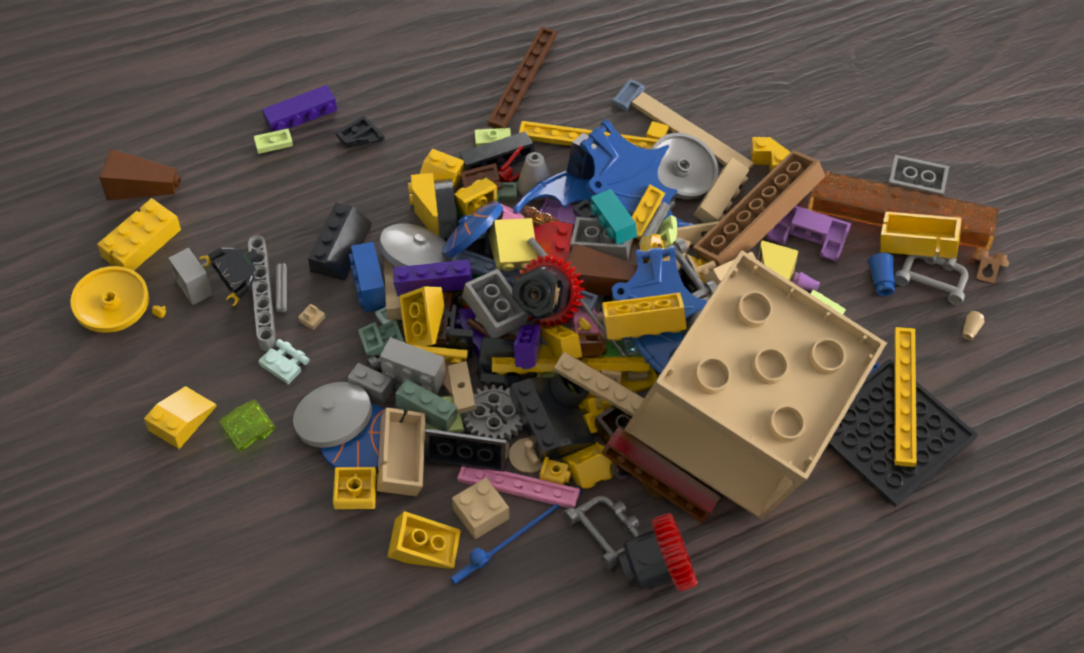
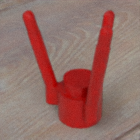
(505, 172)

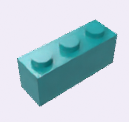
(613, 217)

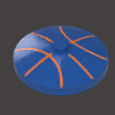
(471, 228)
(362, 449)

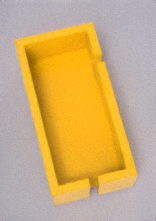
(920, 235)
(139, 236)

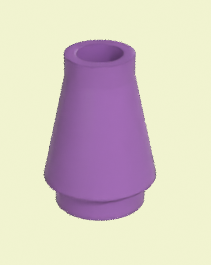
(805, 282)

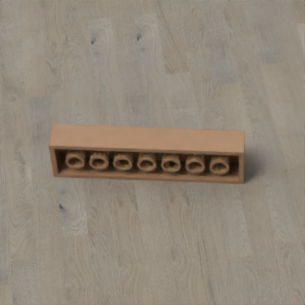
(761, 209)

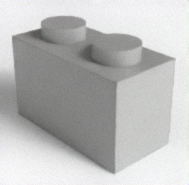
(375, 384)

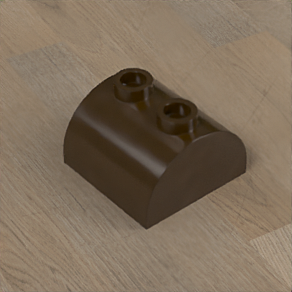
(609, 421)

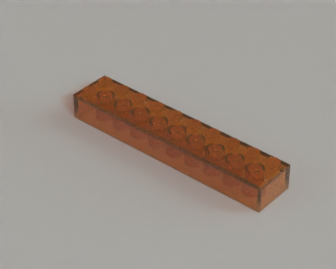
(870, 200)

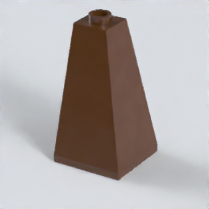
(135, 177)
(599, 270)

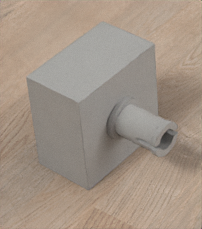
(191, 276)

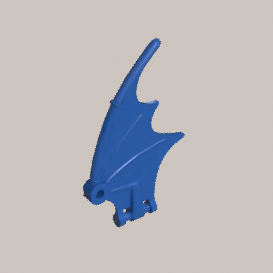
(625, 168)
(562, 186)
(653, 280)

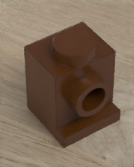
(591, 345)

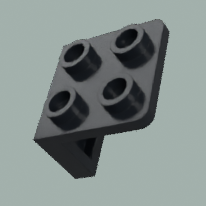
(458, 338)
(495, 348)

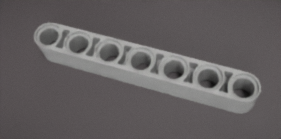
(262, 296)

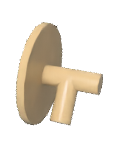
(701, 269)
(523, 457)

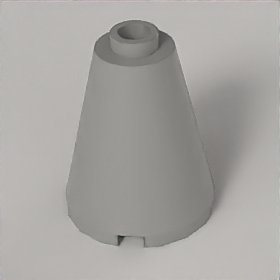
(532, 172)

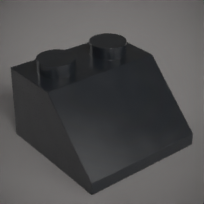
(580, 161)

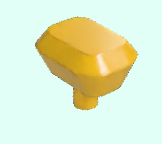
(159, 311)
(584, 325)

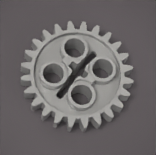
(493, 415)

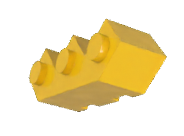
(767, 152)

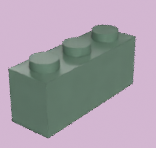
(437, 410)

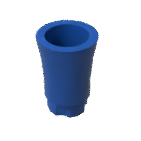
(882, 273)

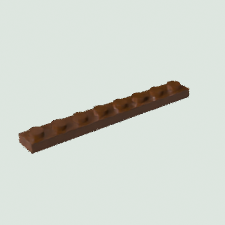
(522, 78)

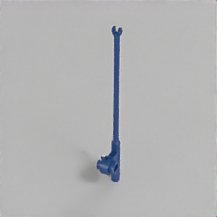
(480, 558)

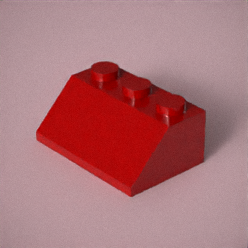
(554, 238)

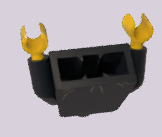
(234, 269)

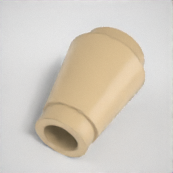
(972, 325)

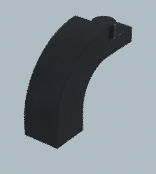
(445, 207)

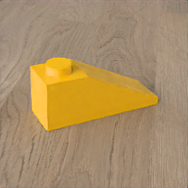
(562, 340)

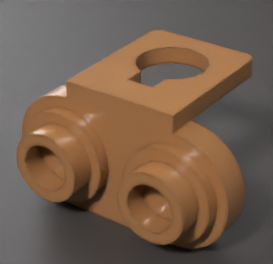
(996, 261)

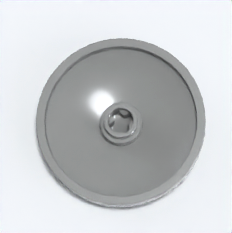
(686, 165)
(411, 245)
(332, 414)

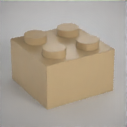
(480, 508)

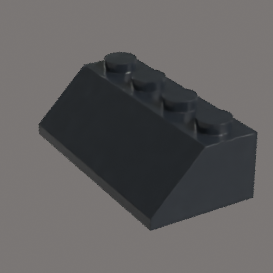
(332, 249)
(466, 450)

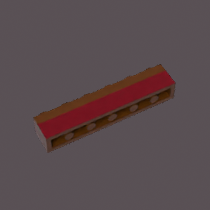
(660, 475)

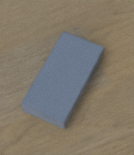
(627, 94)

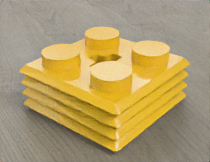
(344, 493)

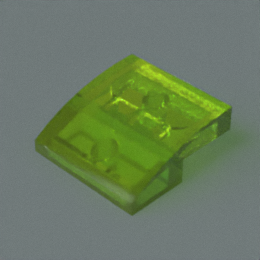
(247, 424)

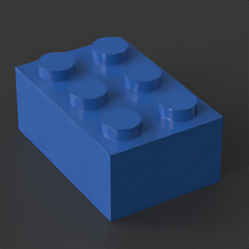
(367, 277)

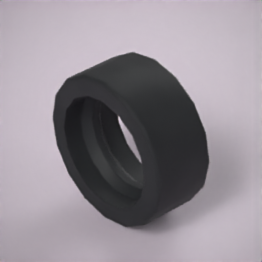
(564, 395)

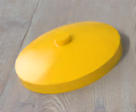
(109, 299)

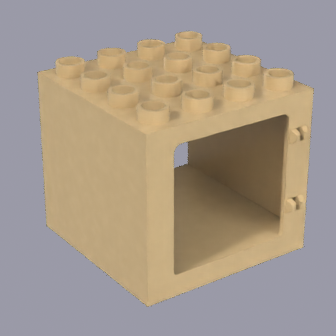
(756, 387)

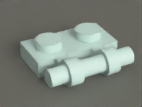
(279, 365)

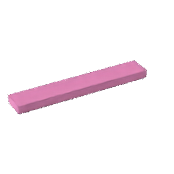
(523, 486)

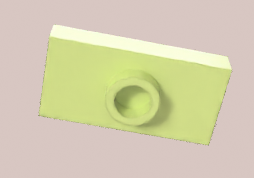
(489, 135)

